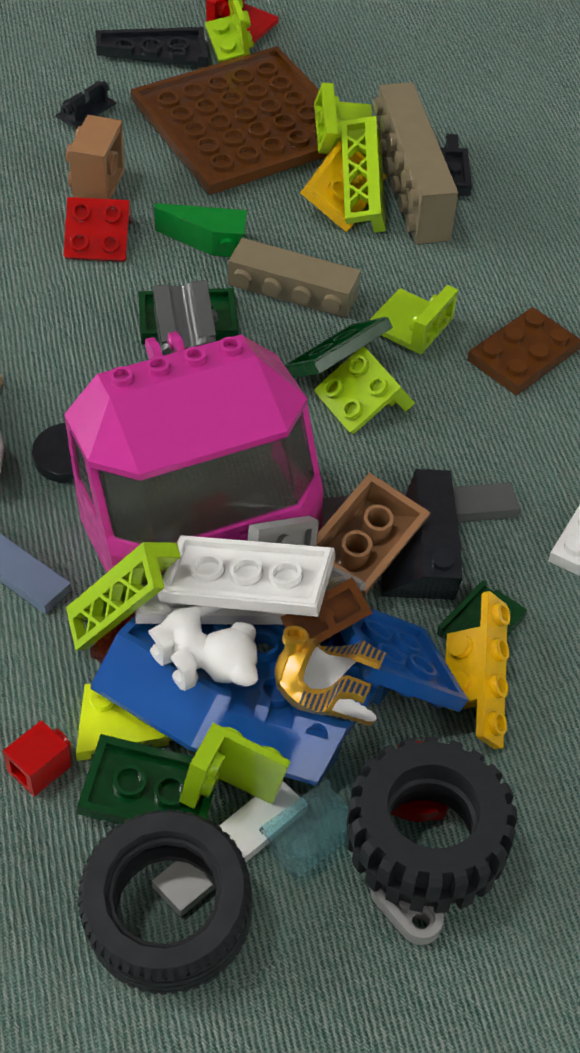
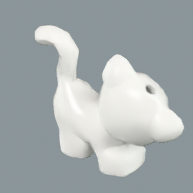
(223, 654)

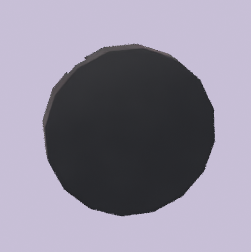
(52, 454)

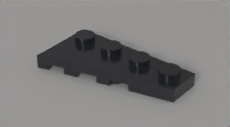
(162, 45)

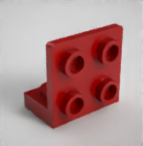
(260, 20)
(96, 229)

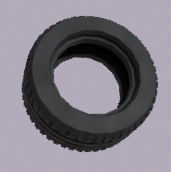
(152, 840)

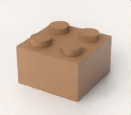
(96, 158)

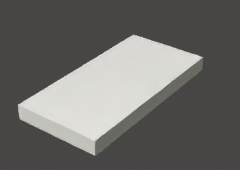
(249, 575)

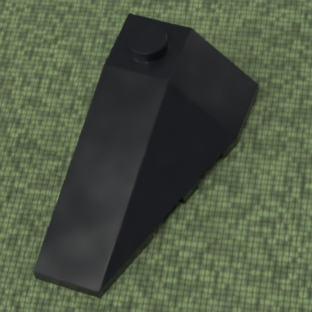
(432, 558)

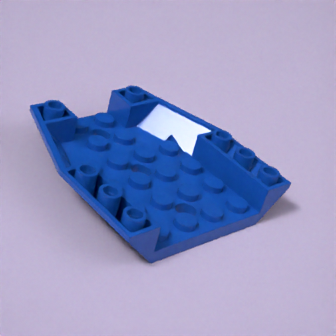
(258, 711)

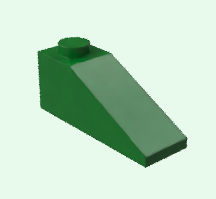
(204, 228)

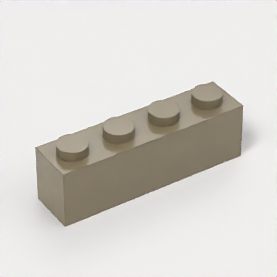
(294, 277)

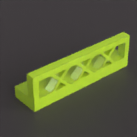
(374, 172)
(120, 592)

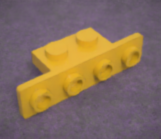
(479, 665)

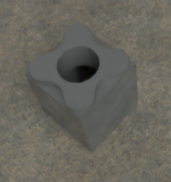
(185, 311)

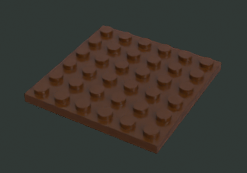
(236, 118)

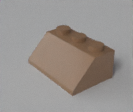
(371, 529)

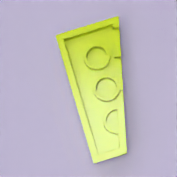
(107, 718)

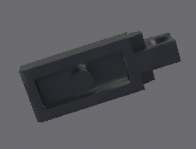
(458, 164)

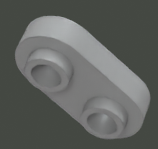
(403, 919)

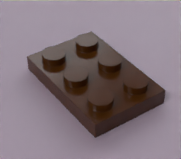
(524, 350)

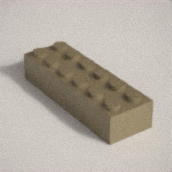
(415, 164)

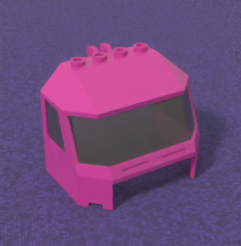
(191, 447)

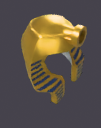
(314, 679)

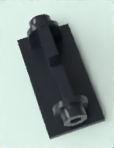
(91, 103)

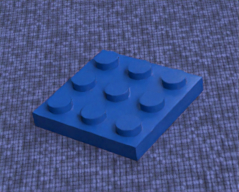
(410, 662)

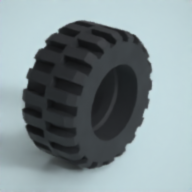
(419, 872)

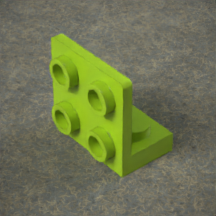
(230, 34)
(330, 113)
(416, 320)
(361, 390)
(237, 761)

